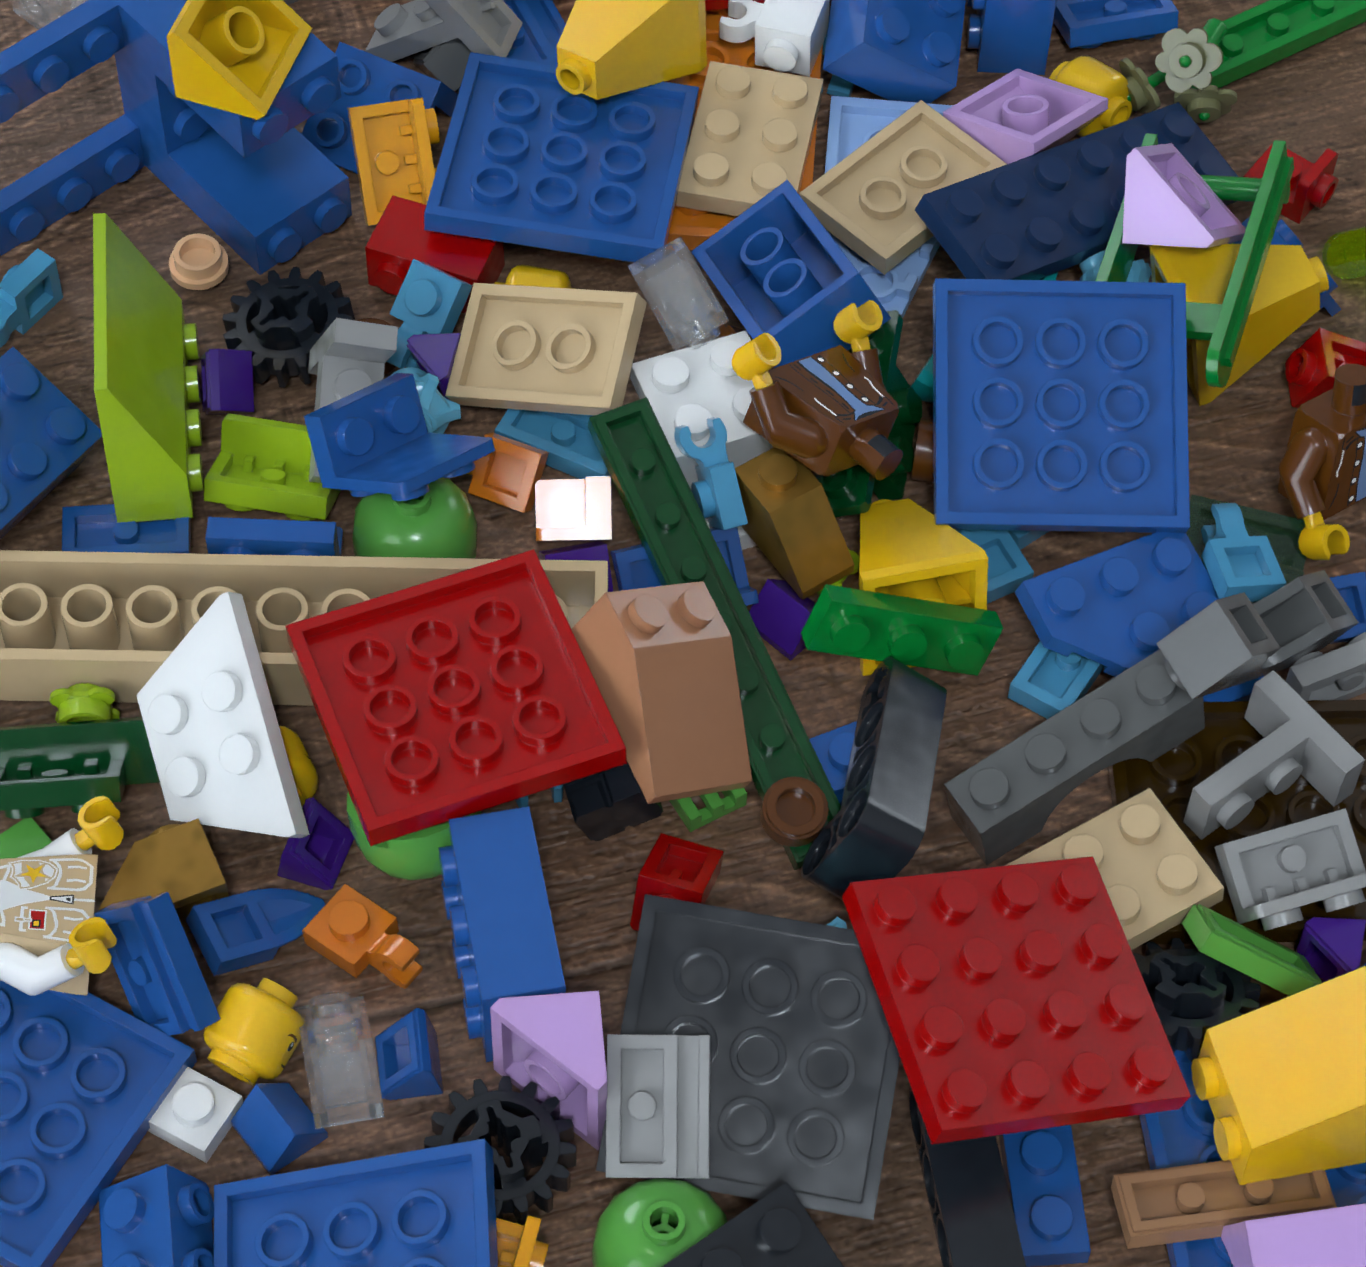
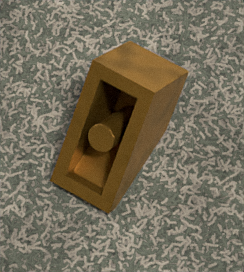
(793, 522)
(170, 861)

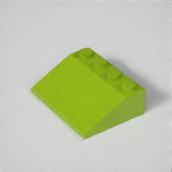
(144, 382)

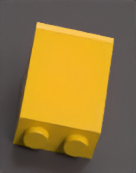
(1290, 1082)

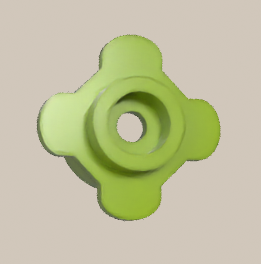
(84, 703)

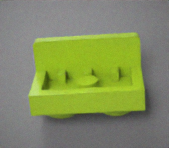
(266, 469)

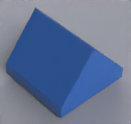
(409, 1058)
(276, 1125)

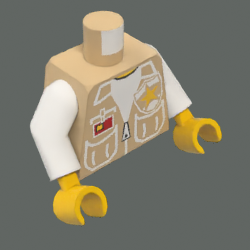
(49, 908)

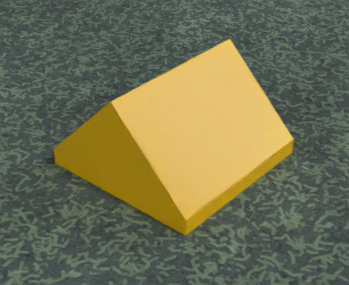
(234, 52)

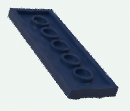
(1054, 204)

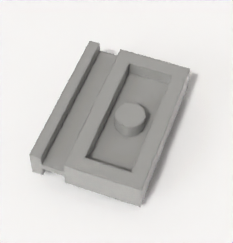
(658, 1106)

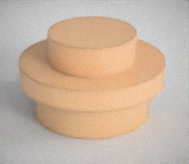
(198, 262)

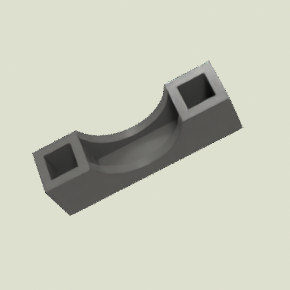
(1244, 640)
(1022, 783)

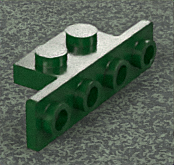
(853, 488)
(71, 764)

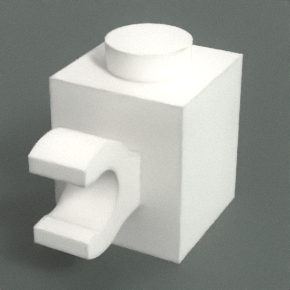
(784, 31)

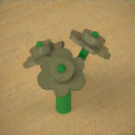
(1184, 63)

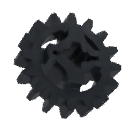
(284, 322)
(1193, 993)
(525, 1134)

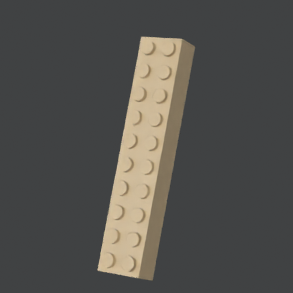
(123, 613)

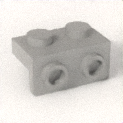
(1293, 867)

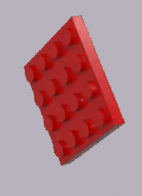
(454, 696)
(1013, 998)

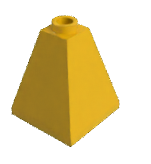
(630, 45)
(1282, 303)
(917, 559)

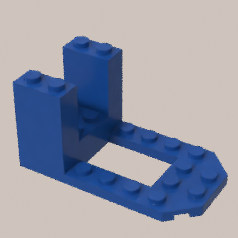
(240, 175)

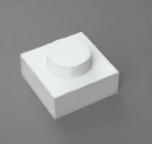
(196, 1114)

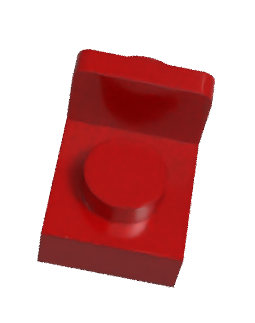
(1310, 182)
(1313, 365)
(678, 872)

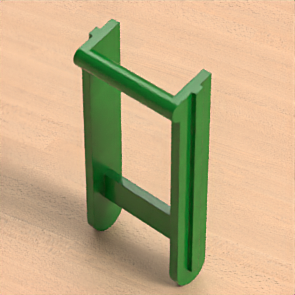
(1223, 322)

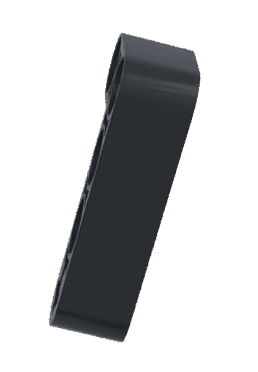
(885, 782)
(967, 1199)

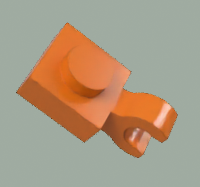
(508, 473)
(361, 933)

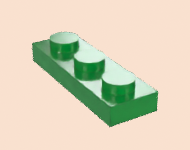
(901, 627)

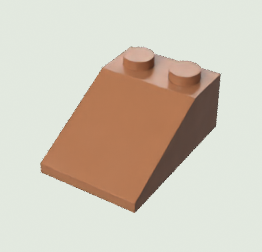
(669, 688)

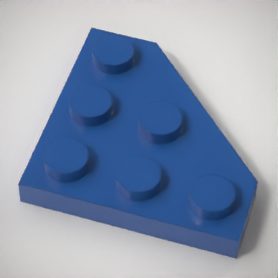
(1123, 603)

